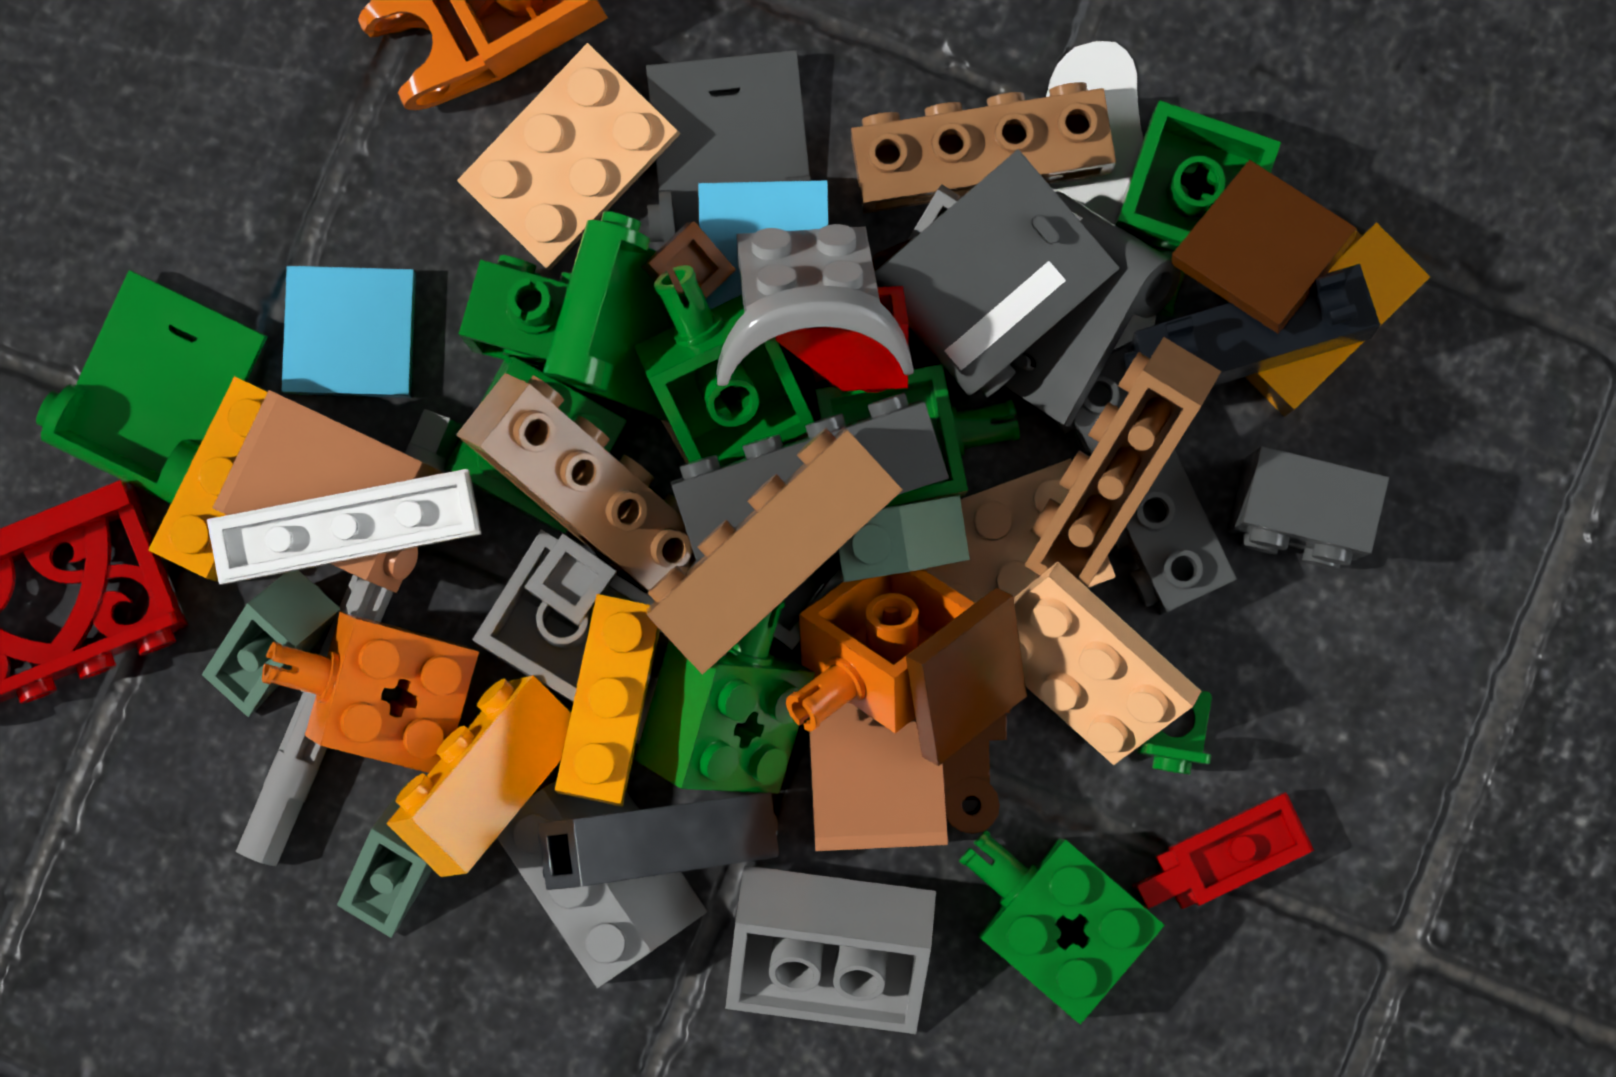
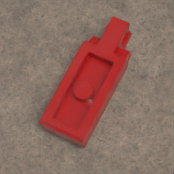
(1227, 855)

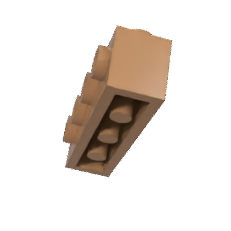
(910, 158)
(1125, 463)
(579, 481)
(772, 549)

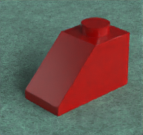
(850, 357)

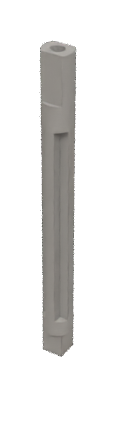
(299, 756)

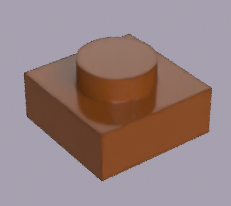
(691, 248)

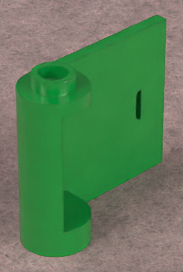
(606, 314)
(149, 390)

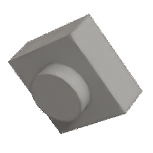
(570, 579)

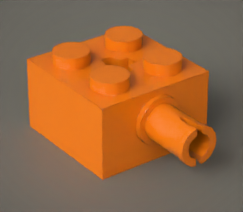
(860, 644)
(350, 682)

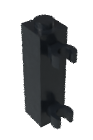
(1238, 345)
(658, 841)

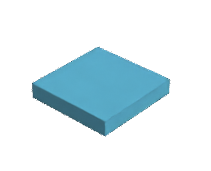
(754, 206)
(348, 331)

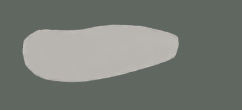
(1107, 67)

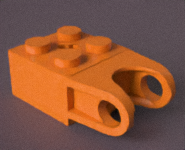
(477, 39)

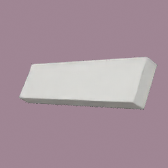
(344, 526)

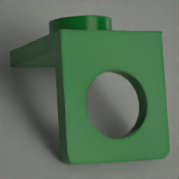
(1179, 753)

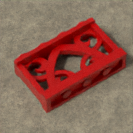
(86, 527)

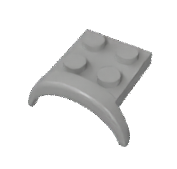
(806, 283)

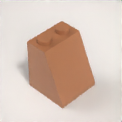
(307, 456)
(873, 786)

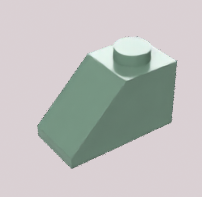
(906, 540)
(286, 613)
(384, 877)

